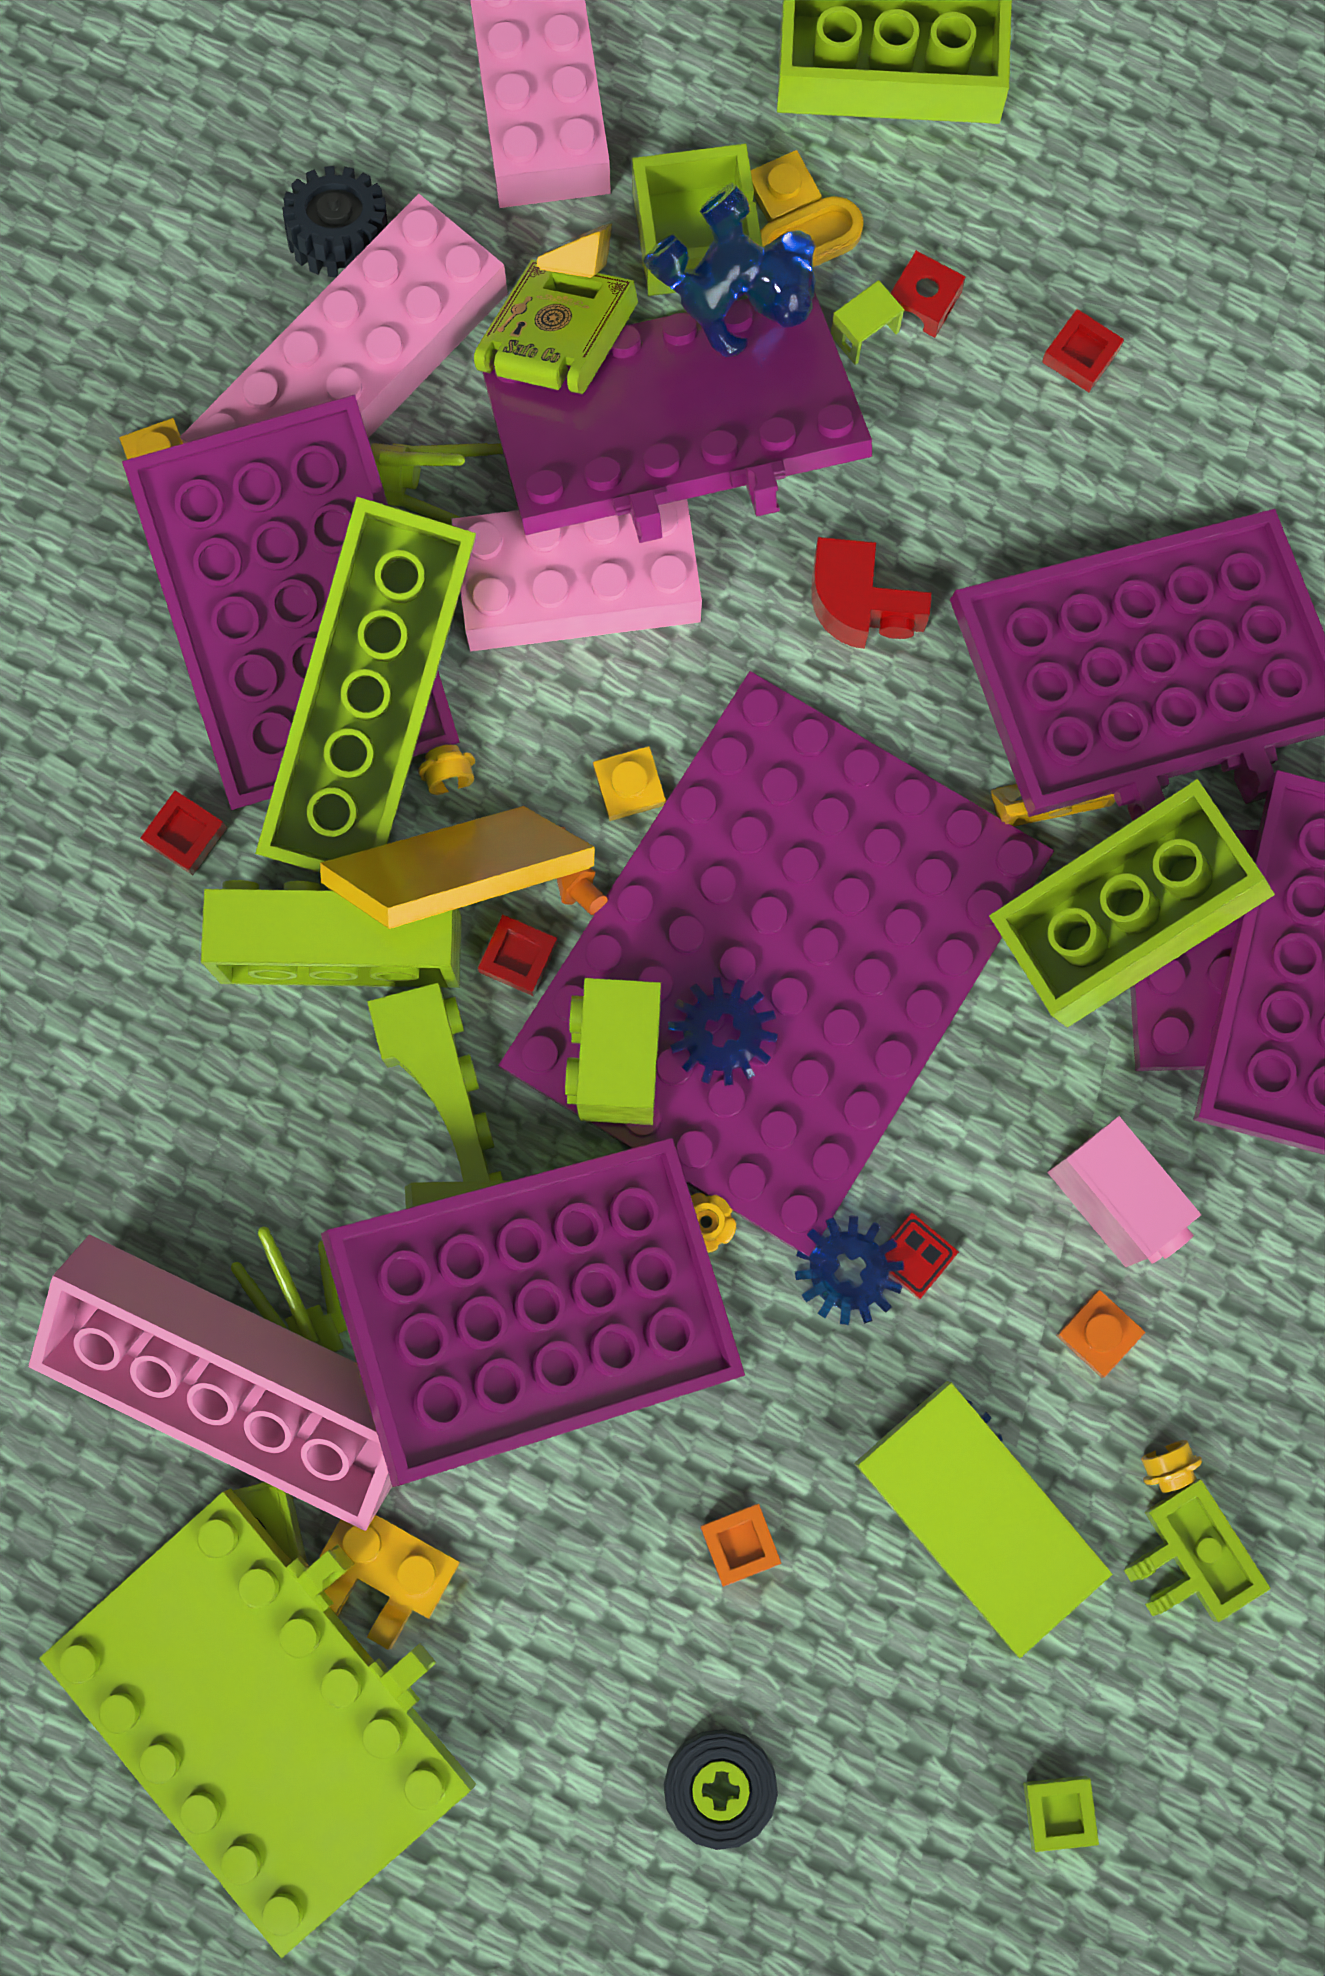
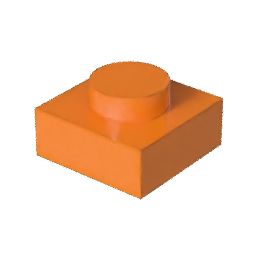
(1100, 1333)
(740, 1544)

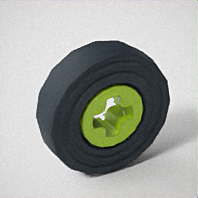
(695, 1812)

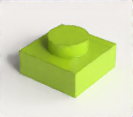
(1061, 1813)

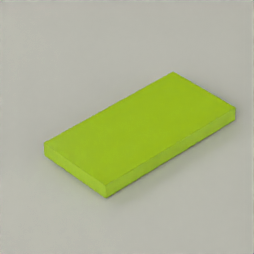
(983, 1519)

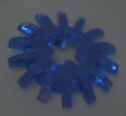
(734, 1053)
(845, 1293)

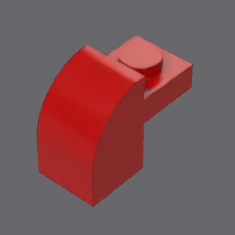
(850, 604)

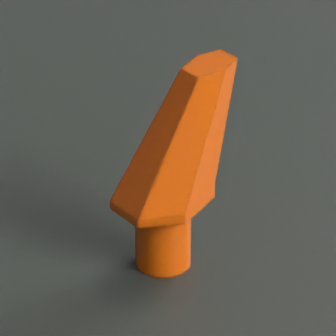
(580, 888)

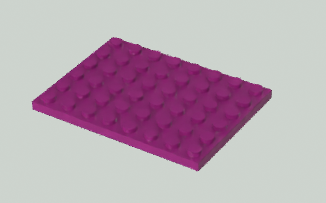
(834, 894)

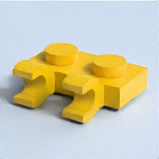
(395, 1565)

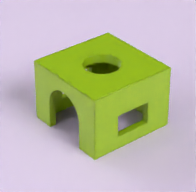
(864, 317)

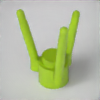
(401, 469)
(309, 1322)

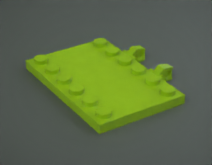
(260, 1719)

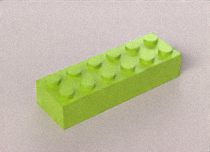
(366, 686)

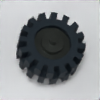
(332, 218)

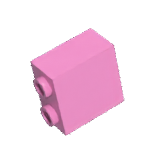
(1126, 1195)

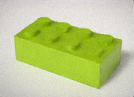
(895, 59)
(1131, 904)
(321, 940)

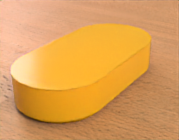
(831, 222)

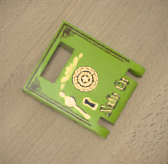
(555, 324)

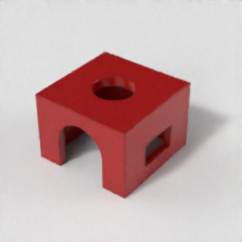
(933, 309)

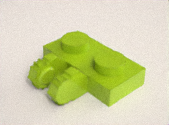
(1206, 1553)

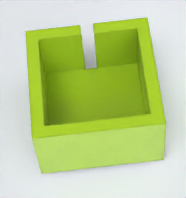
(674, 188)
(618, 1051)

